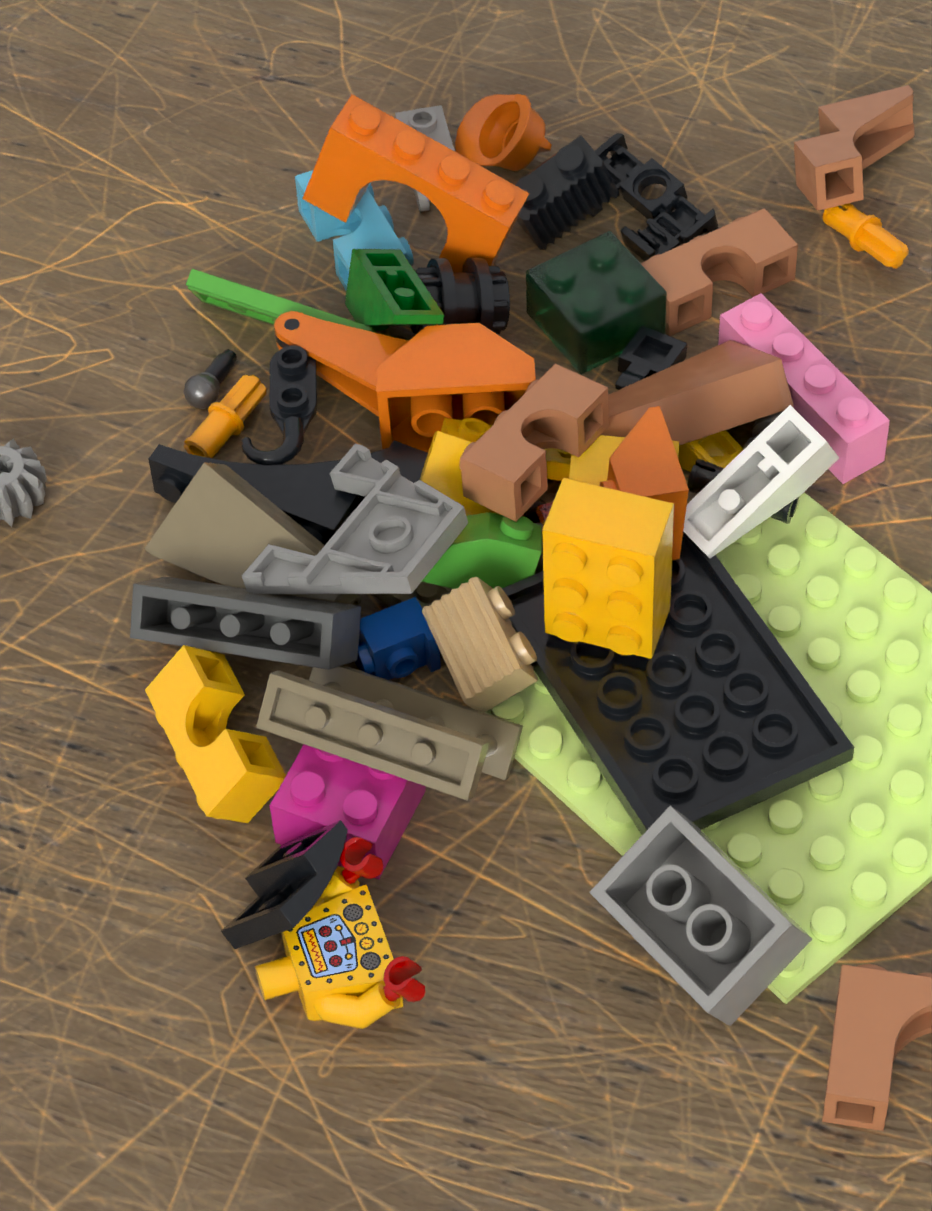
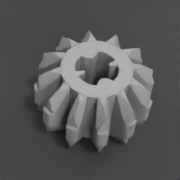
(20, 482)

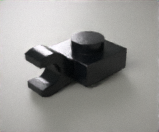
(648, 354)

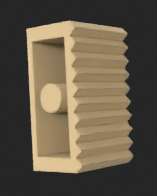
(481, 644)

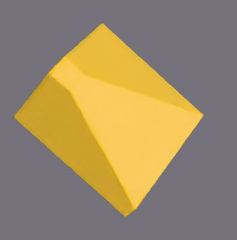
(715, 449)

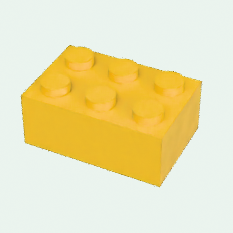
(607, 567)

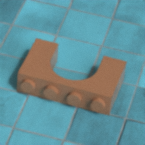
(872, 1023)

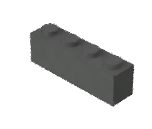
(245, 623)

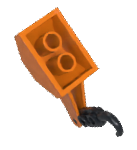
(406, 383)

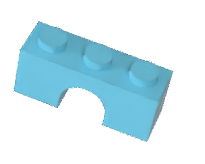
(366, 228)

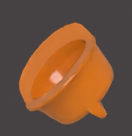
(502, 132)

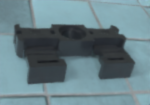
(663, 225)

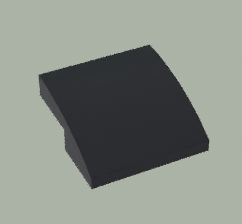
(288, 885)

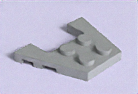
(379, 548)

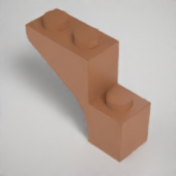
(851, 139)

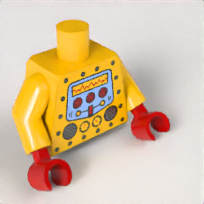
(341, 952)

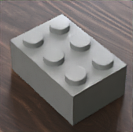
(700, 916)

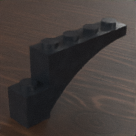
(297, 489)

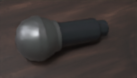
(204, 387)

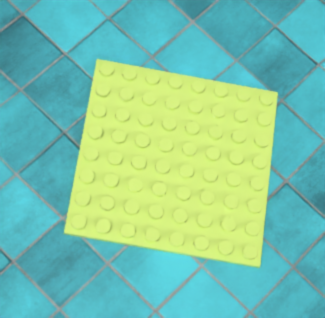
(856, 837)

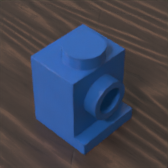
(396, 642)

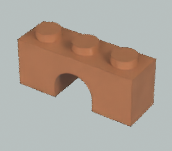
(746, 251)
(508, 462)

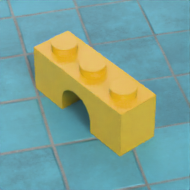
(227, 768)

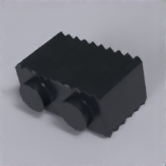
(564, 192)

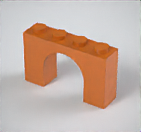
(375, 146)

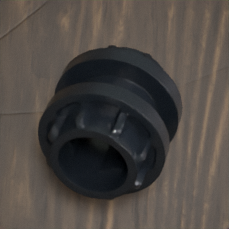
(468, 296)

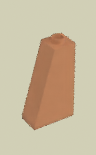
(705, 393)

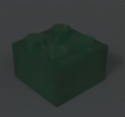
(594, 301)

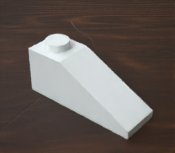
(758, 482)

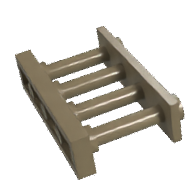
(390, 728)

